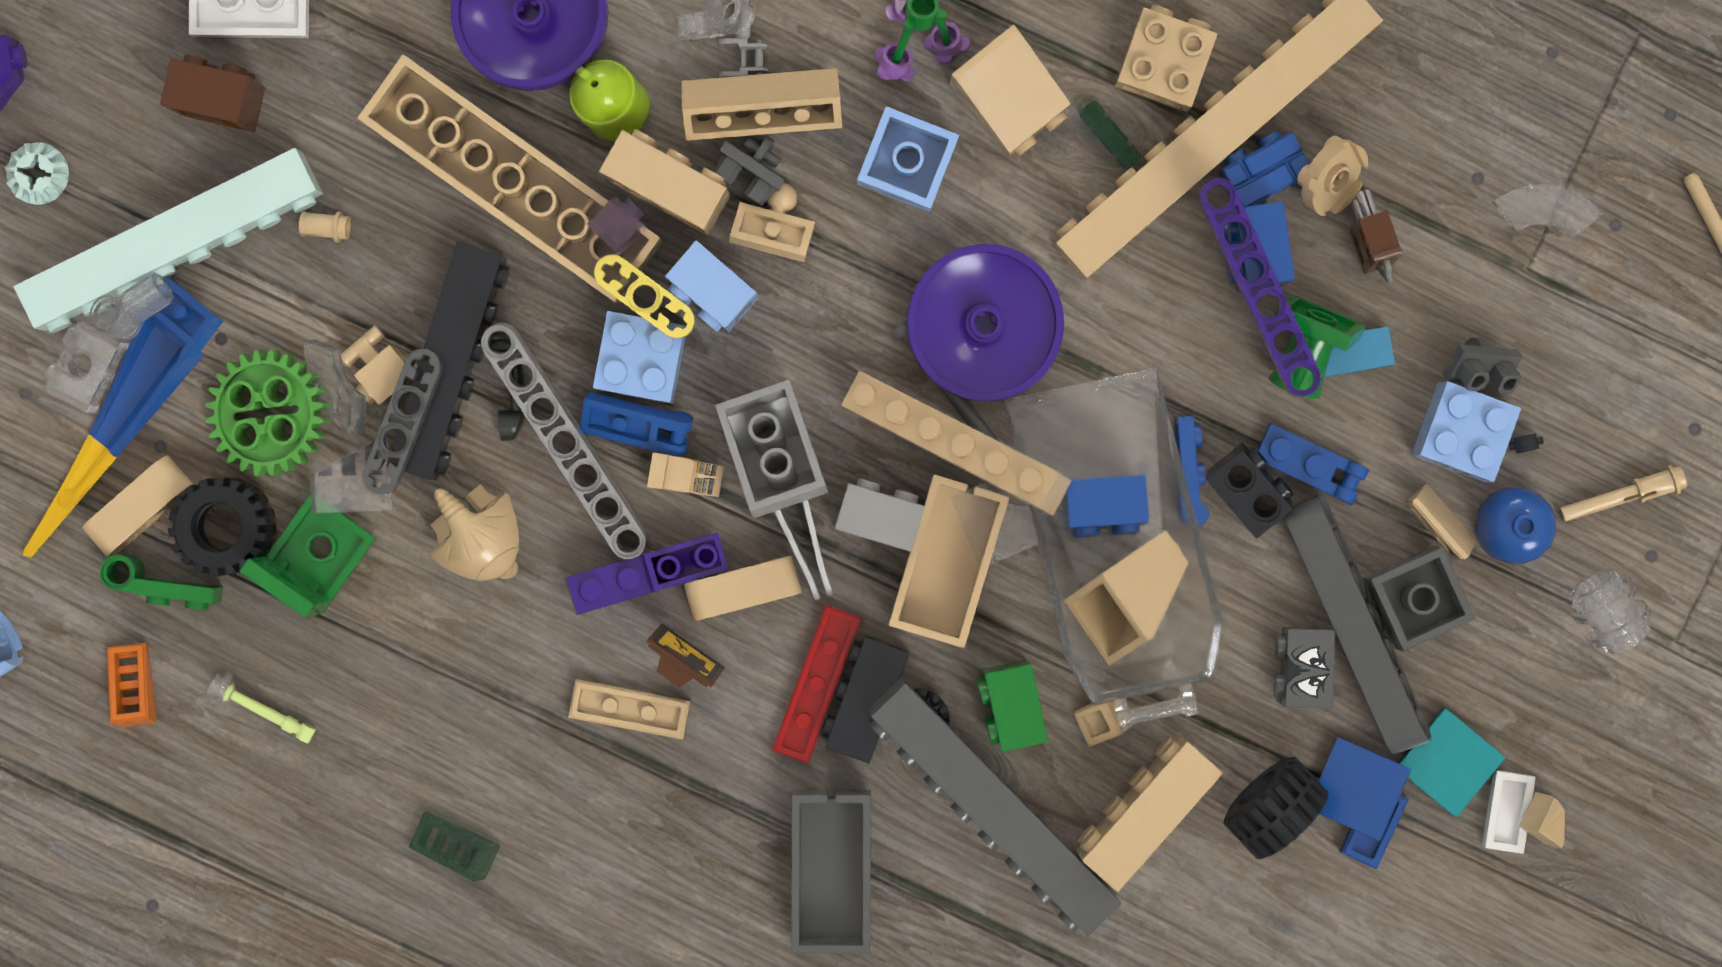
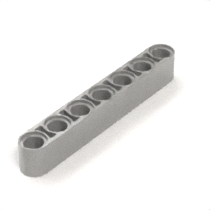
(566, 460)

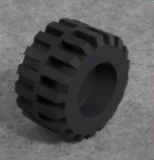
(189, 525)
(1276, 808)

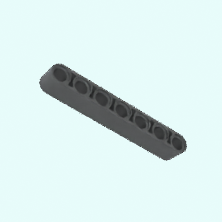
(1357, 625)

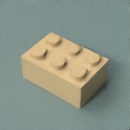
(666, 181)

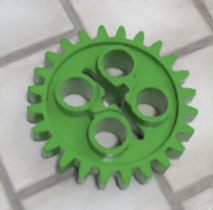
(263, 377)

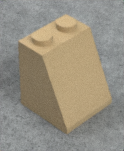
(1010, 92)
(1130, 598)

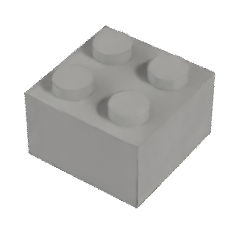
(880, 516)

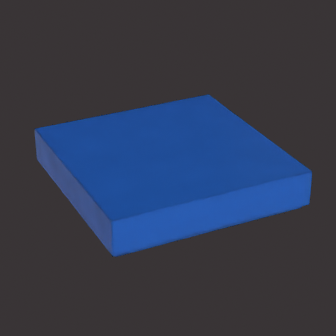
(1361, 788)

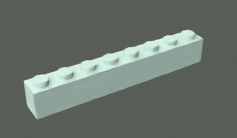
(170, 239)

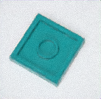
(1452, 763)

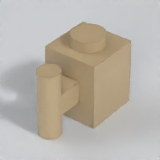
(381, 370)

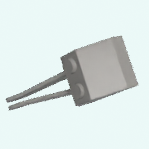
(776, 462)

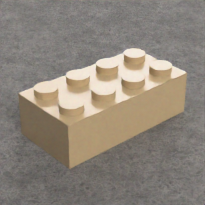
(941, 572)
(1147, 811)

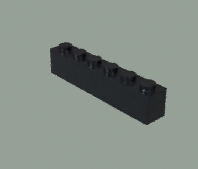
(456, 337)

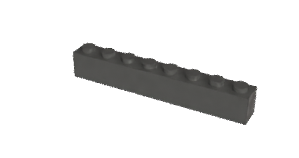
(993, 806)

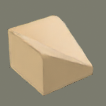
(1545, 820)

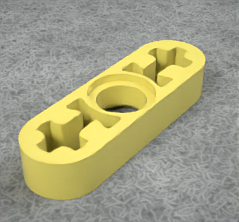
(627, 270)

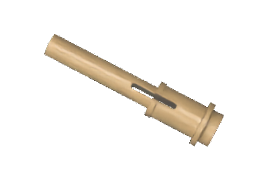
(1642, 489)

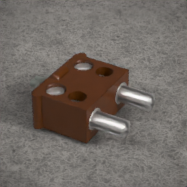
(1374, 237)

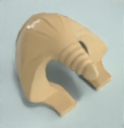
(477, 544)

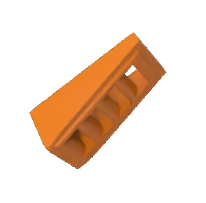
(144, 684)

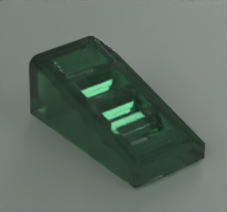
(483, 860)

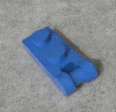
(635, 424)
(1187, 438)
(1310, 463)

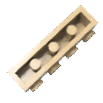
(761, 104)

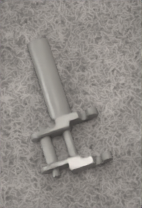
(741, 41)

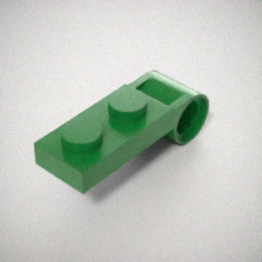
(157, 590)

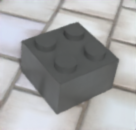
(1419, 598)

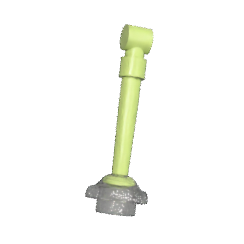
(223, 689)

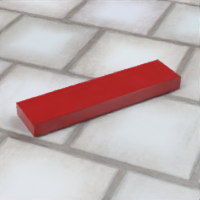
(816, 684)

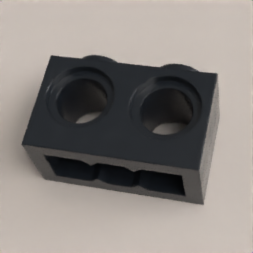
(1242, 494)

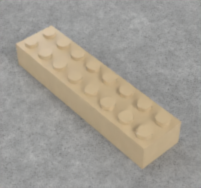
(498, 172)

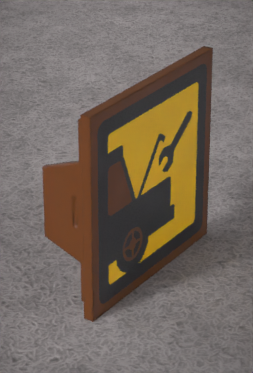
(682, 660)

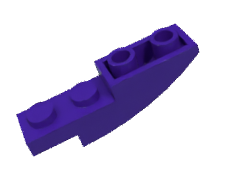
(646, 573)

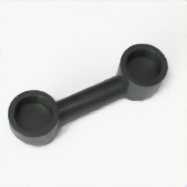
(509, 420)

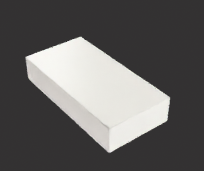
(1506, 808)

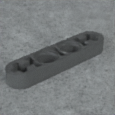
(396, 419)

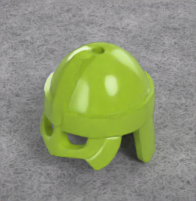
(614, 104)

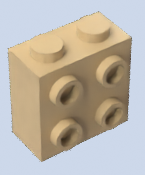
(1166, 58)

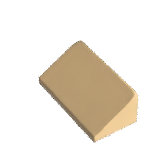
(1441, 522)

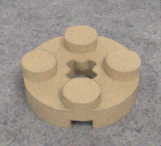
(1333, 176)

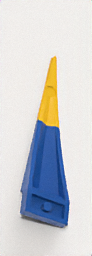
(150, 371)

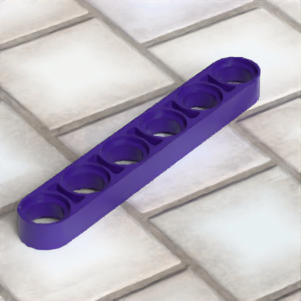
(1265, 285)

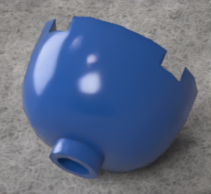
(1515, 525)

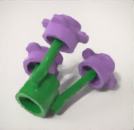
(918, 15)

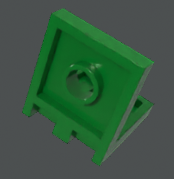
(299, 576)

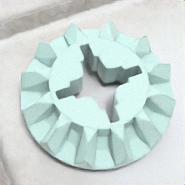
(46, 188)

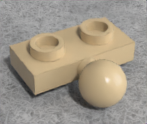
(773, 229)

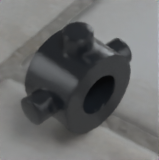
(1526, 443)

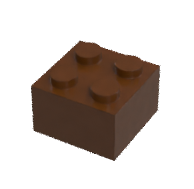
(212, 94)

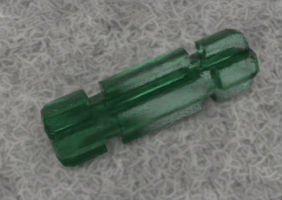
(1110, 135)

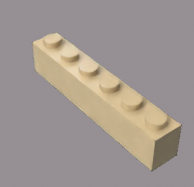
(956, 443)

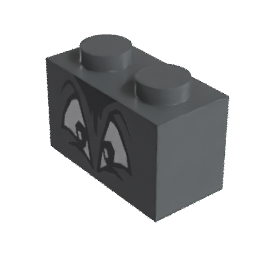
(1305, 667)

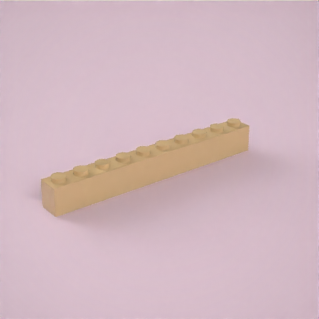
(1215, 134)

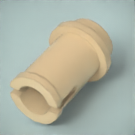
(325, 225)

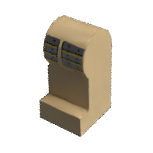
(684, 475)

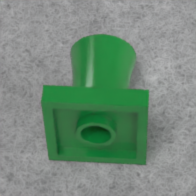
(1322, 331)

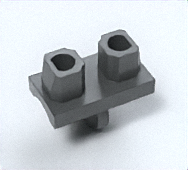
(735, 161)
(1483, 365)

